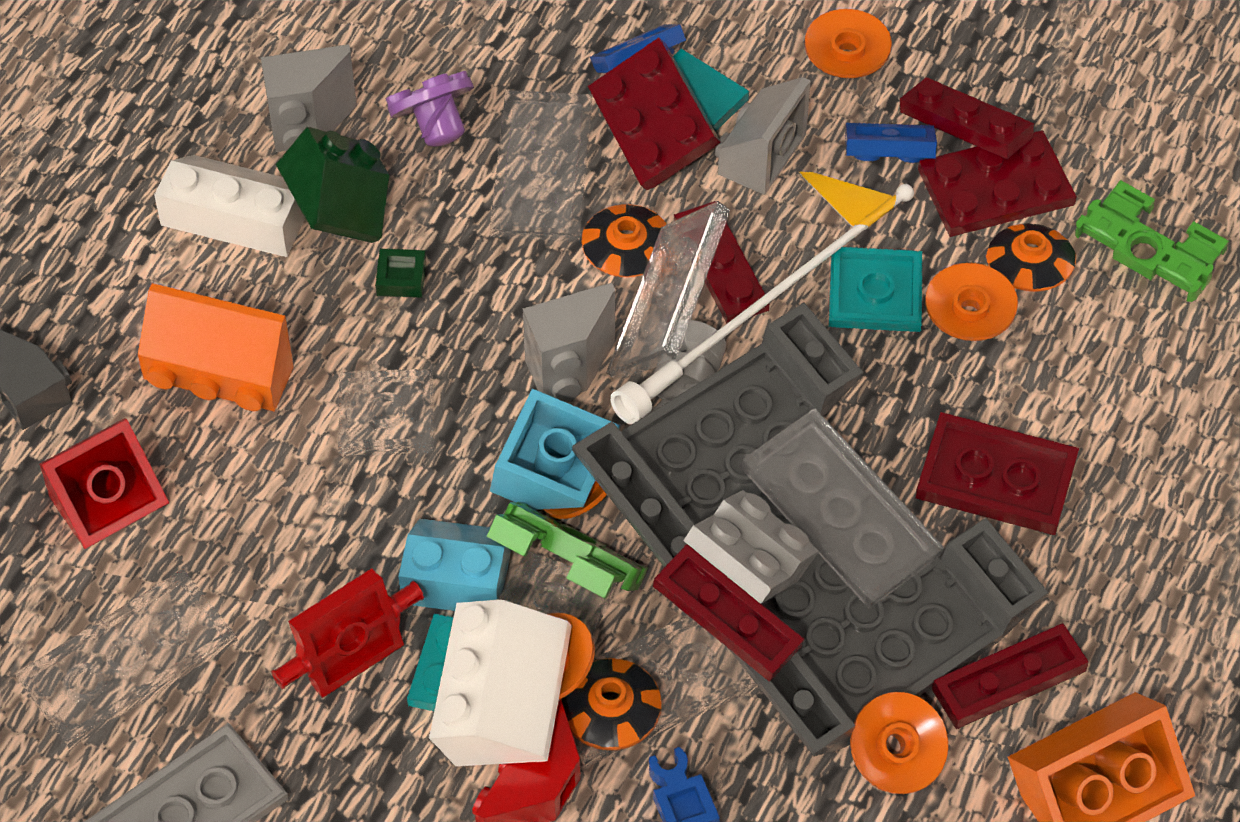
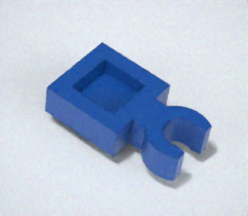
(681, 797)

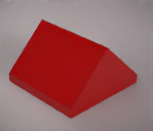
(103, 483)

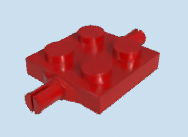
(347, 633)

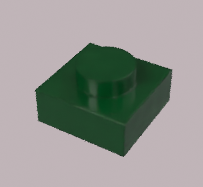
(400, 273)

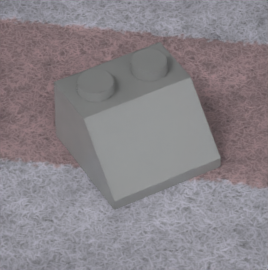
(308, 91)
(765, 135)
(569, 340)

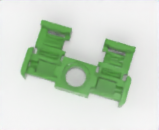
(1181, 267)
(593, 563)

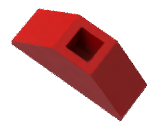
(534, 788)

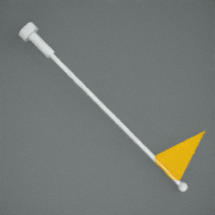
(854, 203)

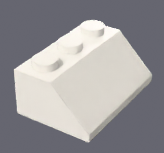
(229, 204)
(500, 684)

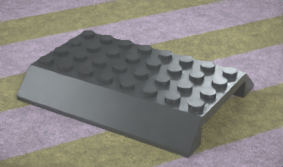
(688, 459)

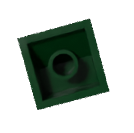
(337, 183)

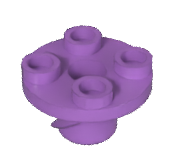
(434, 107)

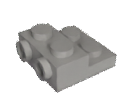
(752, 546)

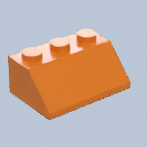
(214, 348)
(1106, 767)

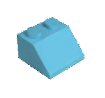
(539, 457)
(453, 564)

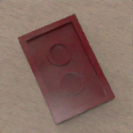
(653, 114)
(986, 190)
(997, 473)

